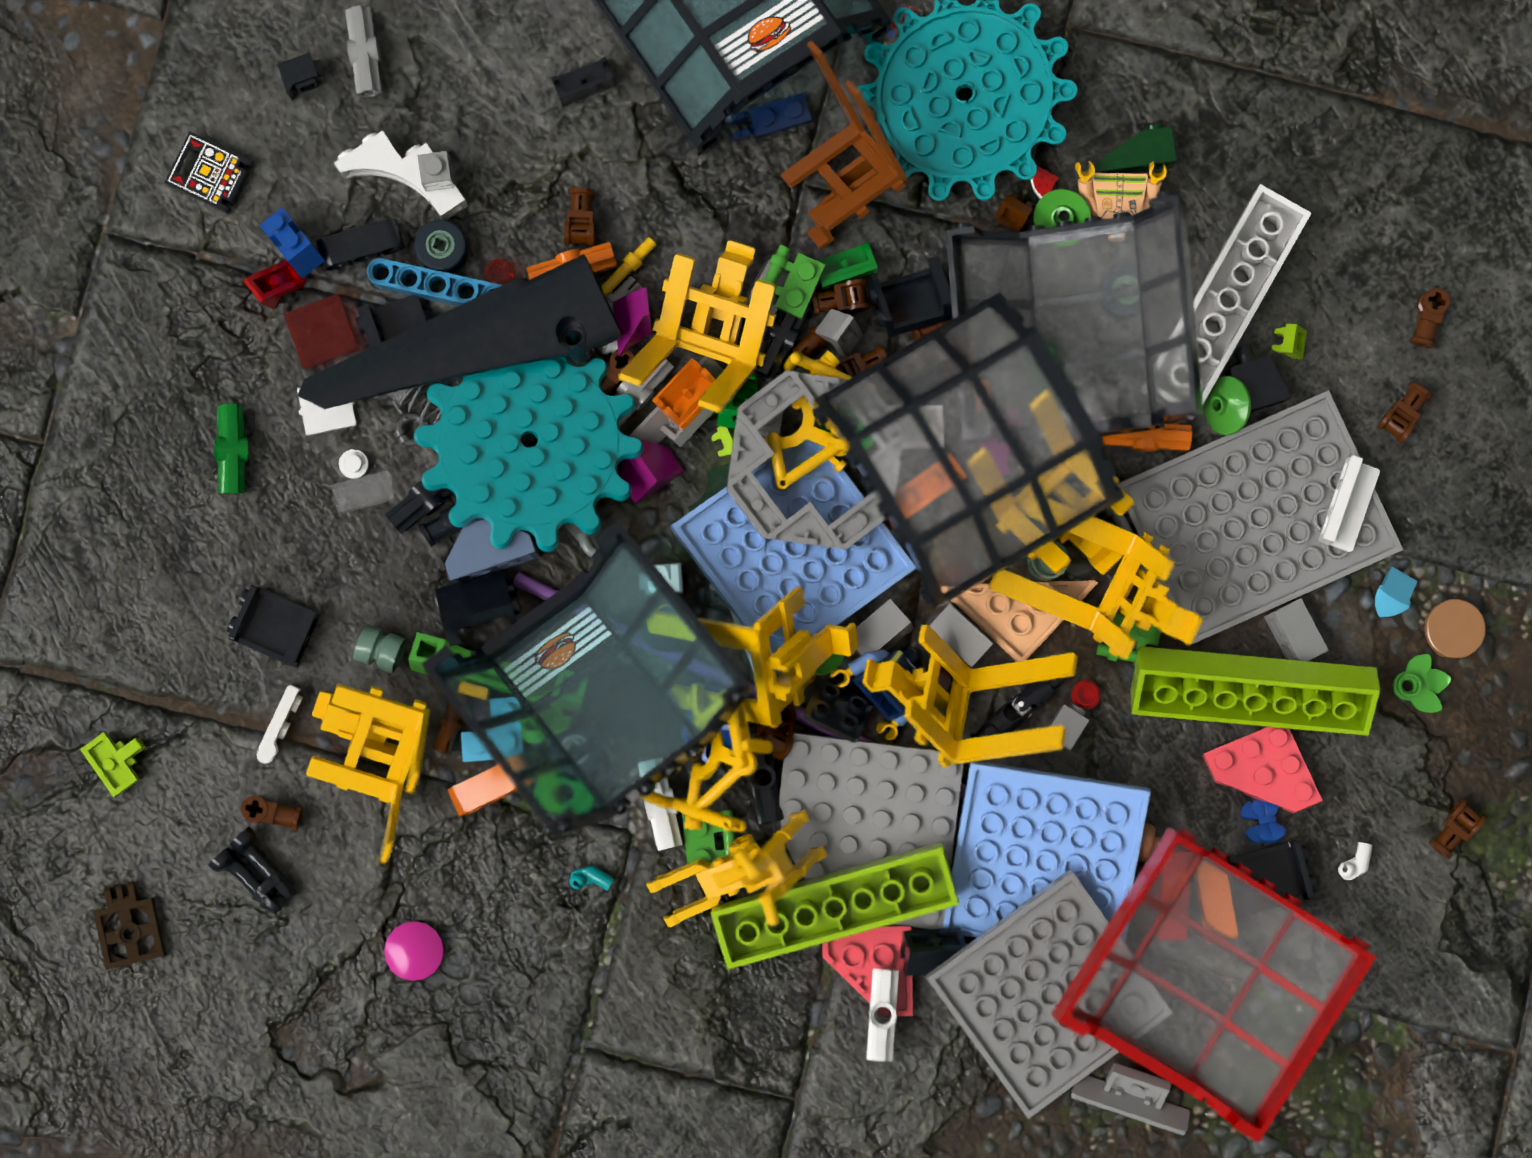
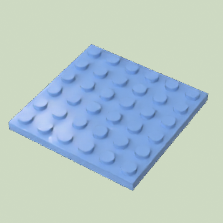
(760, 571)
(1033, 827)

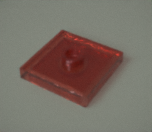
(321, 331)

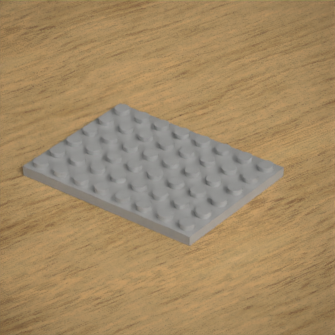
(1251, 514)

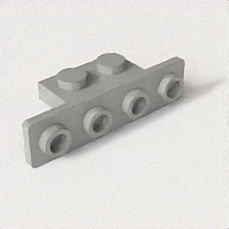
(658, 425)
(1134, 1096)

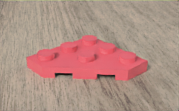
(1265, 768)
(861, 952)

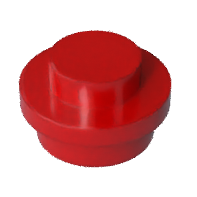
(1085, 694)

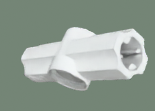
(664, 820)
(881, 1035)

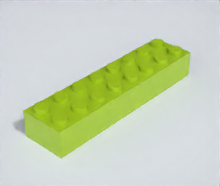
(1254, 691)
(837, 905)

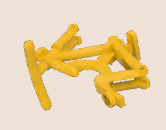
(833, 444)
(744, 764)

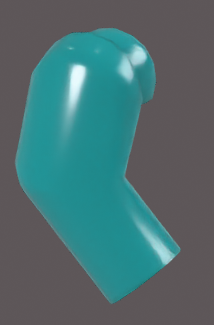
(590, 875)

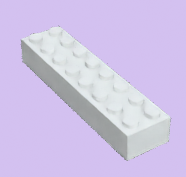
(1242, 278)

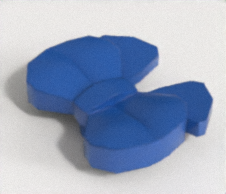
(1268, 829)

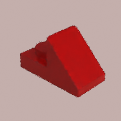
(274, 283)

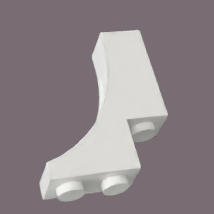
(381, 159)

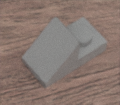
(840, 331)

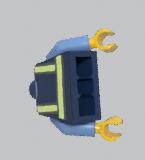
(883, 700)

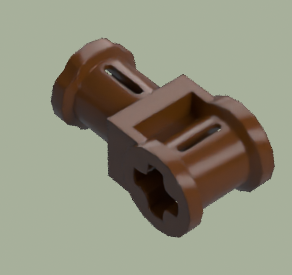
(580, 222)
(842, 298)
(1429, 318)
(856, 364)
(611, 380)
(1402, 416)
(272, 813)
(1459, 826)

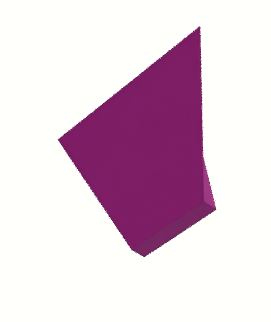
(633, 319)
(650, 470)

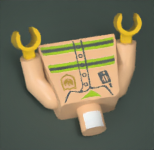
(1118, 191)

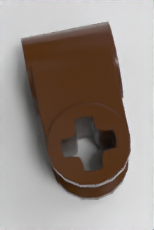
(778, 737)

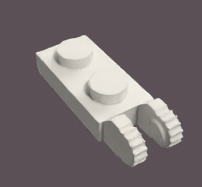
(278, 726)

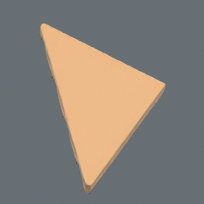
(1012, 624)

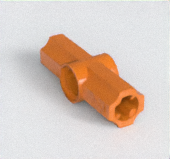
(600, 258)
(1170, 438)

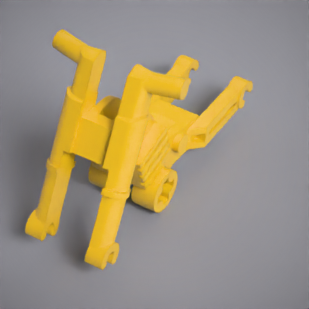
(747, 868)

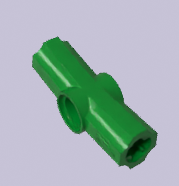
(230, 449)

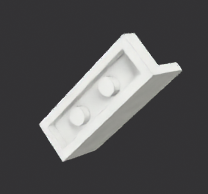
(1349, 504)

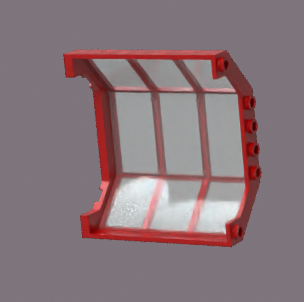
(1215, 982)

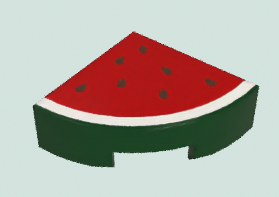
(1042, 182)

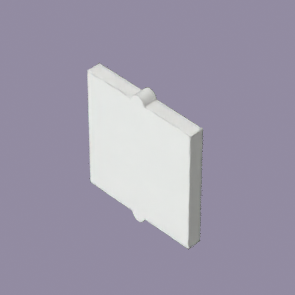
(319, 420)

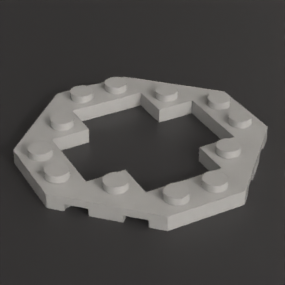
(751, 450)

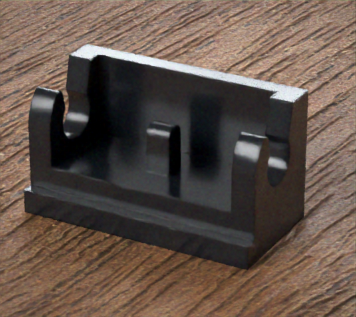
(584, 82)
(929, 948)

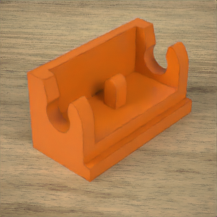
(681, 395)

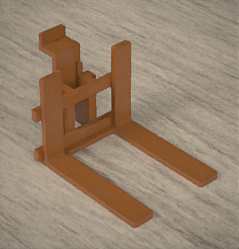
(858, 181)

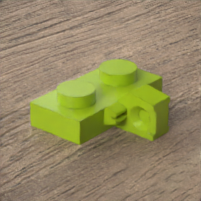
(113, 761)

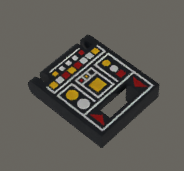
(213, 174)

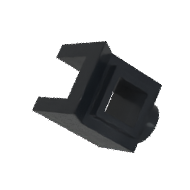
(300, 74)

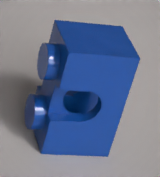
(292, 243)

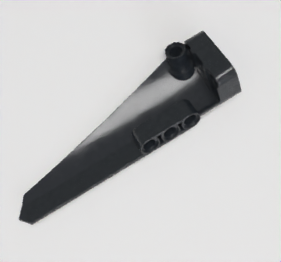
(506, 327)

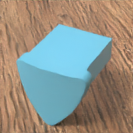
(1394, 593)

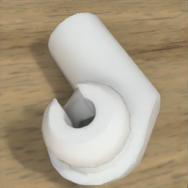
(1358, 865)

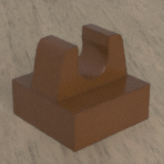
(1013, 212)

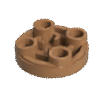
(1454, 629)

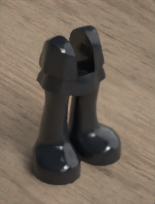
(229, 861)

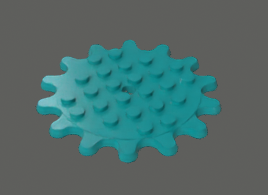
(1009, 102)
(536, 485)

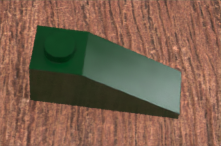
(1137, 153)

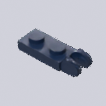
(772, 117)

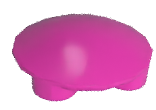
(414, 950)

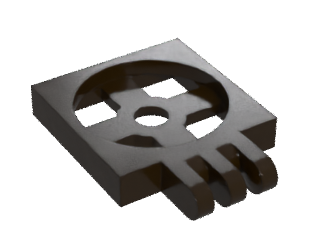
(123, 905)

